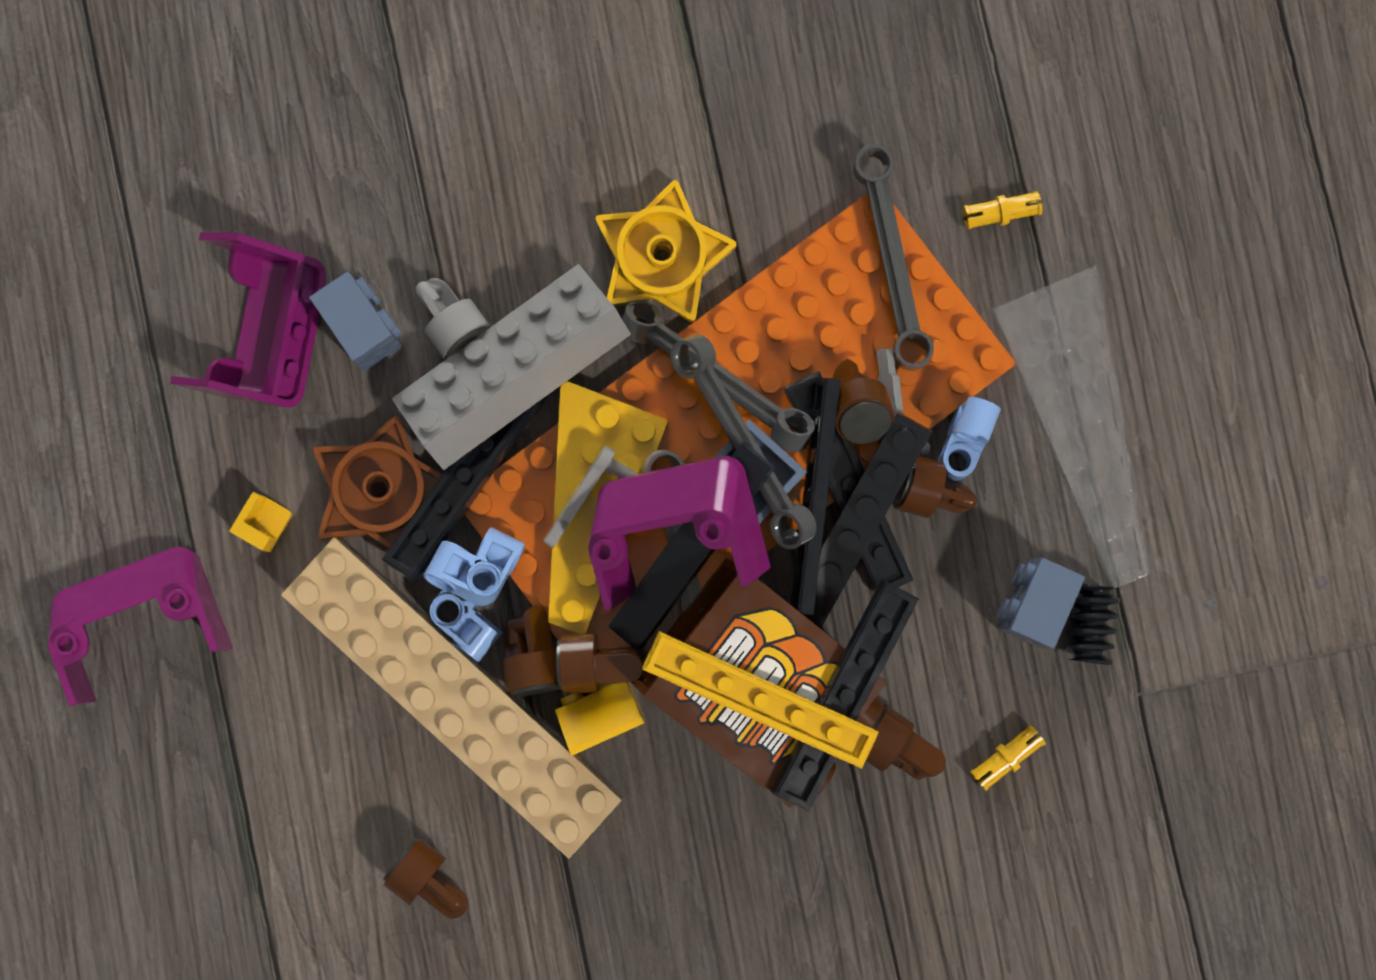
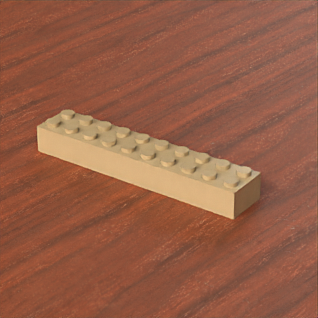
(452, 696)

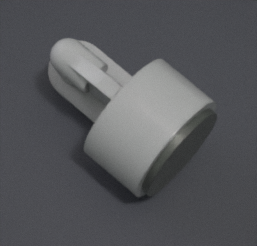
(454, 320)

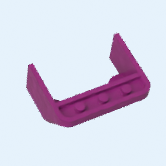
(275, 326)
(703, 492)
(171, 576)

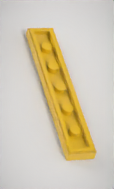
(760, 699)

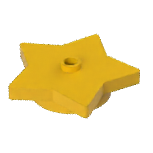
(662, 226)

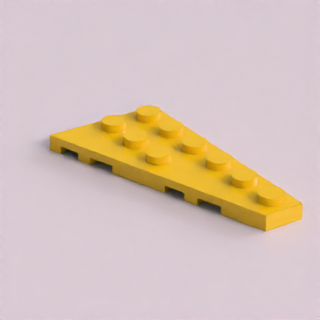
(584, 427)

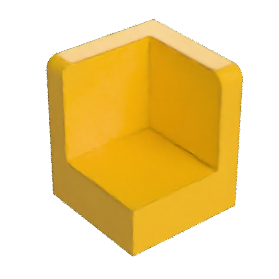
(261, 522)

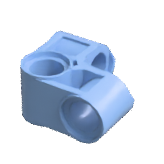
(968, 434)
(456, 569)
(470, 628)

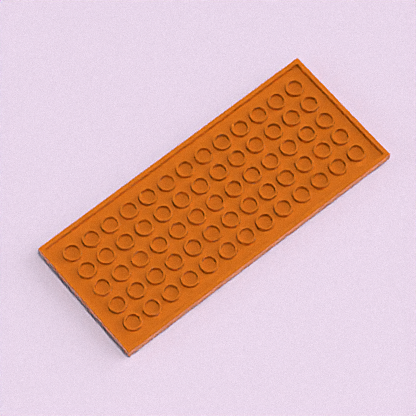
(790, 320)

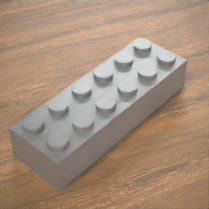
(511, 366)

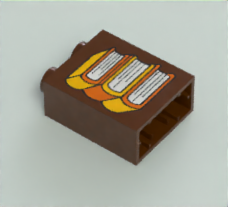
(767, 638)

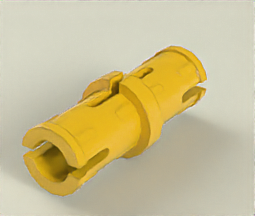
(1002, 210)
(1007, 757)

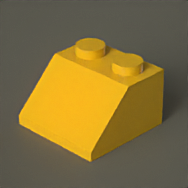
(598, 715)

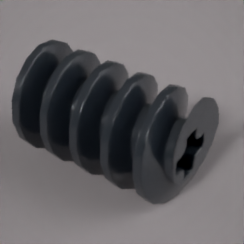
(1092, 624)

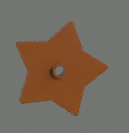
(353, 473)

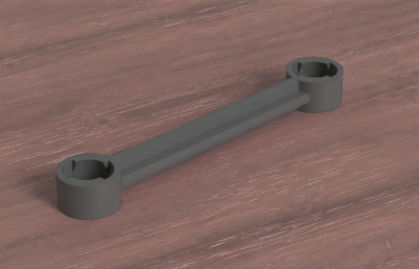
(892, 256)
(738, 391)
(739, 433)

